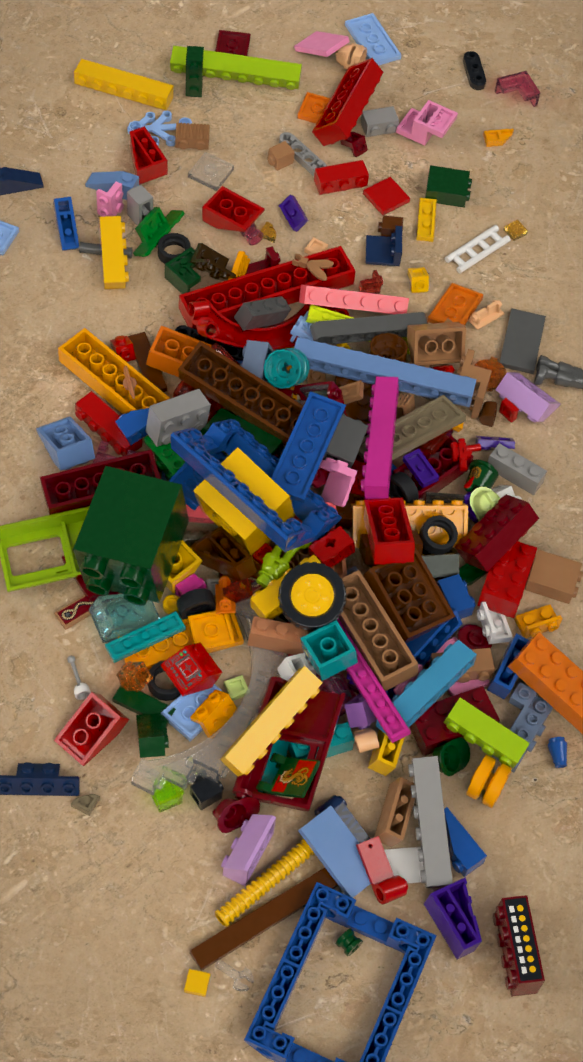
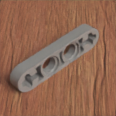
(305, 153)

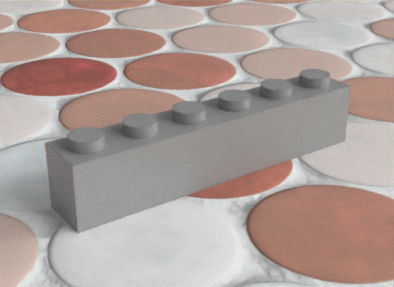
(431, 821)

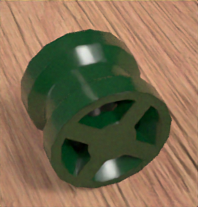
(349, 942)

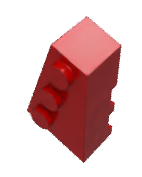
(146, 156)

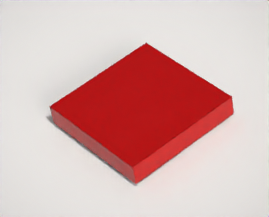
(386, 195)

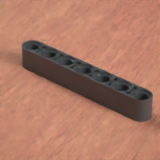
(364, 327)

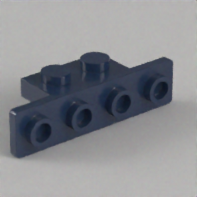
(39, 780)

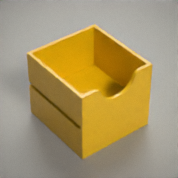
(228, 516)

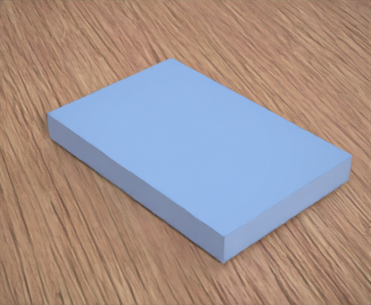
(185, 707)

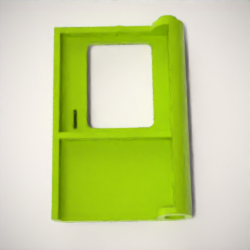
(63, 525)

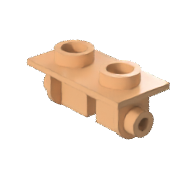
(486, 315)

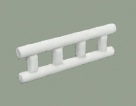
(474, 256)

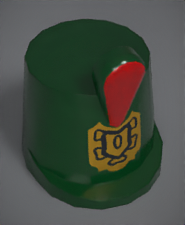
(480, 475)

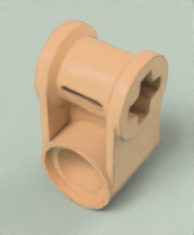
(365, 739)

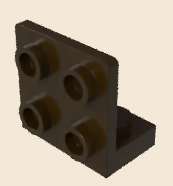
(211, 262)

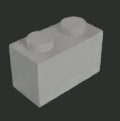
(379, 121)
(139, 203)

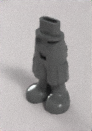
(561, 372)

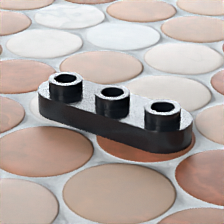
(474, 70)

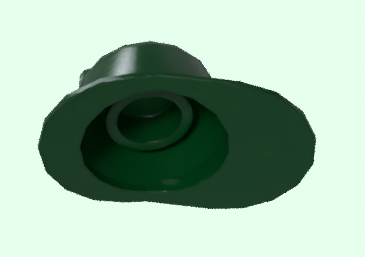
(452, 756)

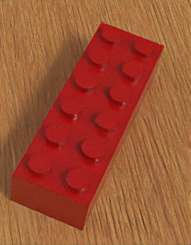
(348, 102)

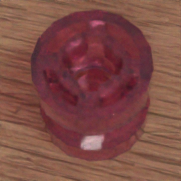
(252, 235)

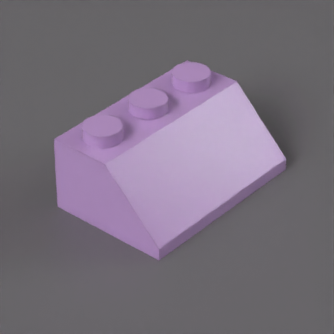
(527, 396)
(248, 848)

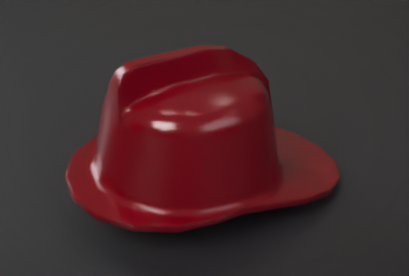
(233, 813)

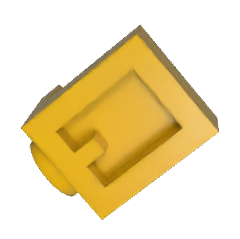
(419, 279)

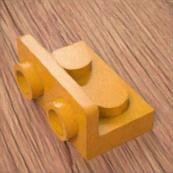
(538, 620)

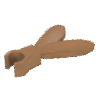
(313, 266)

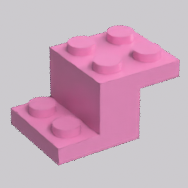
(430, 121)

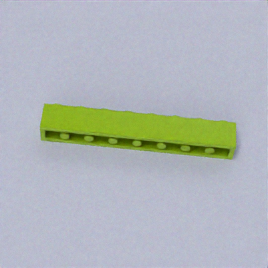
(242, 68)

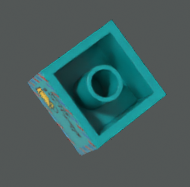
(329, 650)

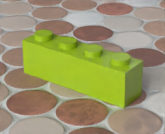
(486, 733)

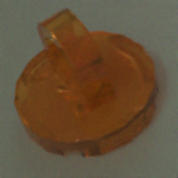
(497, 374)

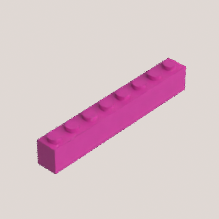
(381, 438)

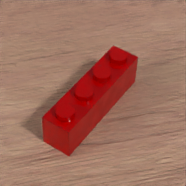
(102, 420)

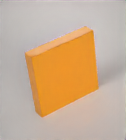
(212, 630)

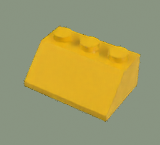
(185, 565)

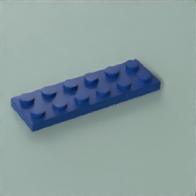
(307, 445)

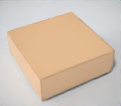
(315, 246)

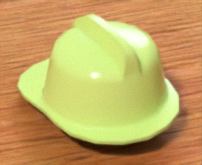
(482, 501)

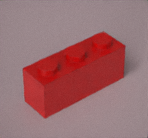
(341, 177)

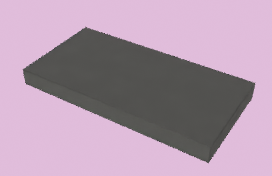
(522, 341)

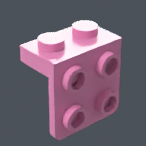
(338, 482)

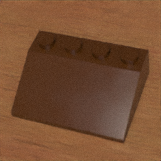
(409, 597)

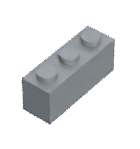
(517, 469)

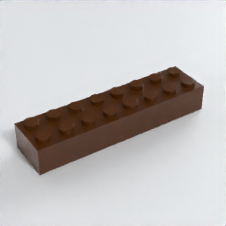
(240, 391)

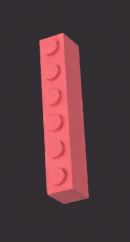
(353, 300)

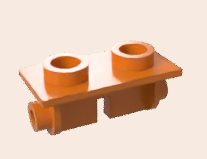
(223, 604)

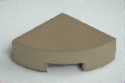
(86, 803)

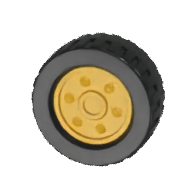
(312, 596)

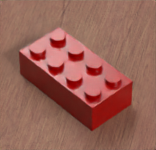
(388, 531)
(508, 579)

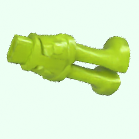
(274, 566)

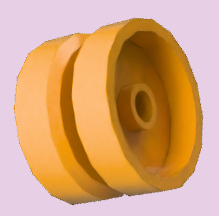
(487, 780)

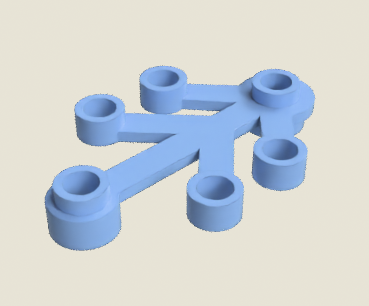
(157, 126)

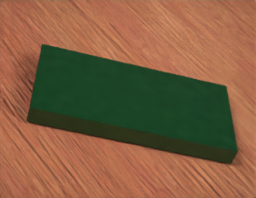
(262, 437)

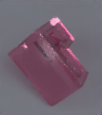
(521, 82)

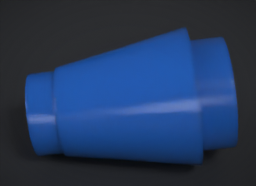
(558, 751)

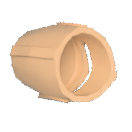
(351, 54)

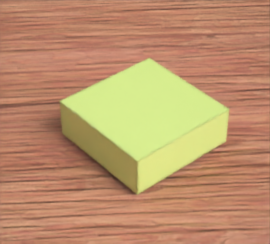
(236, 687)

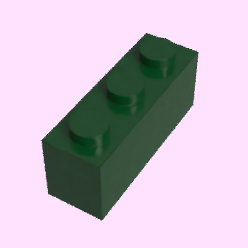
(194, 71)
(151, 735)

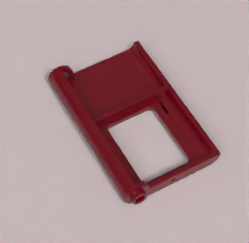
(311, 728)

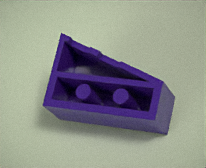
(454, 917)

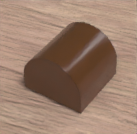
(488, 413)

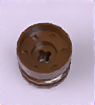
(389, 346)

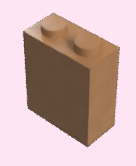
(554, 577)

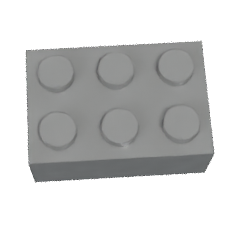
(177, 414)

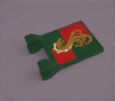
(292, 777)

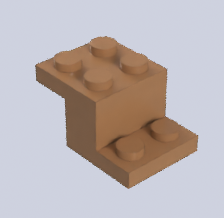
(482, 376)

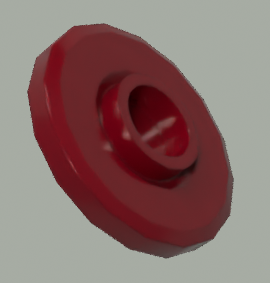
(473, 637)

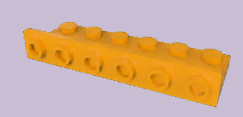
(417, 514)

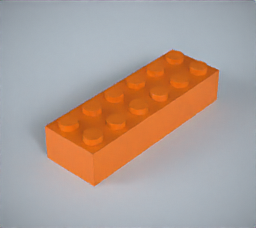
(552, 677)

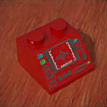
(192, 669)

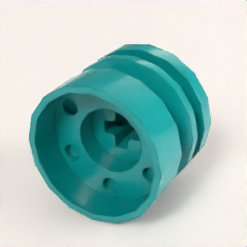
(276, 368)

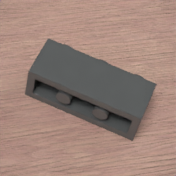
(262, 313)

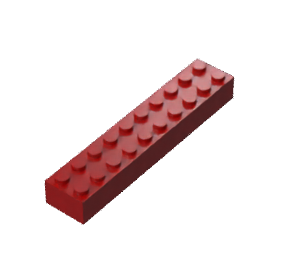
(271, 282)

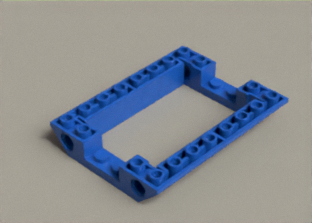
(227, 436)
(341, 909)

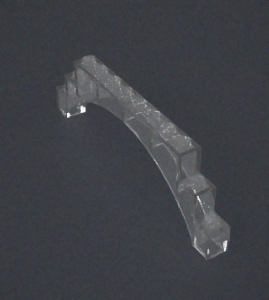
(205, 757)

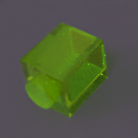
(168, 796)

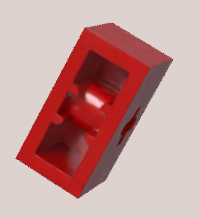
(333, 547)

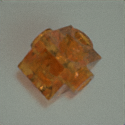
(134, 676)

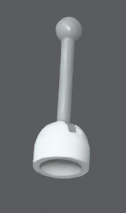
(81, 690)

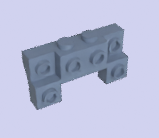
(531, 718)

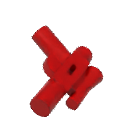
(463, 451)

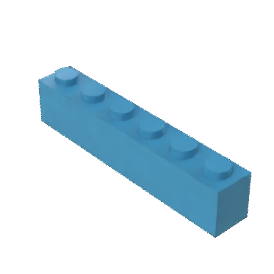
(433, 682)

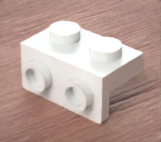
(494, 625)

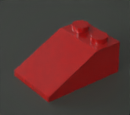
(230, 211)
(91, 728)

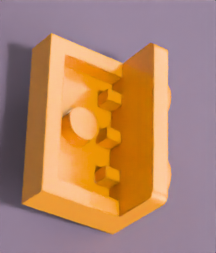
(214, 712)

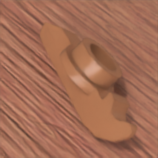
(129, 382)

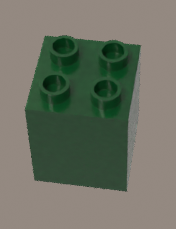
(131, 535)

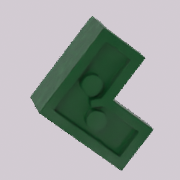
(180, 272)

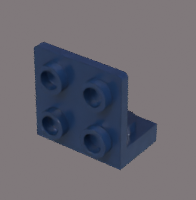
(384, 250)

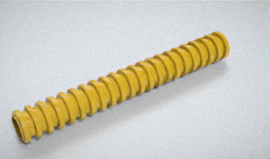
(264, 883)

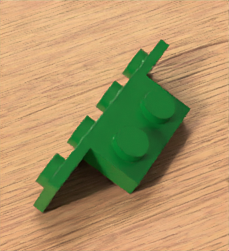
(154, 227)
(165, 458)

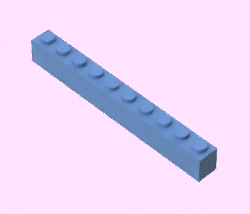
(367, 367)

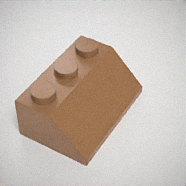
(436, 343)

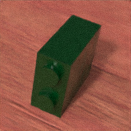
(448, 186)

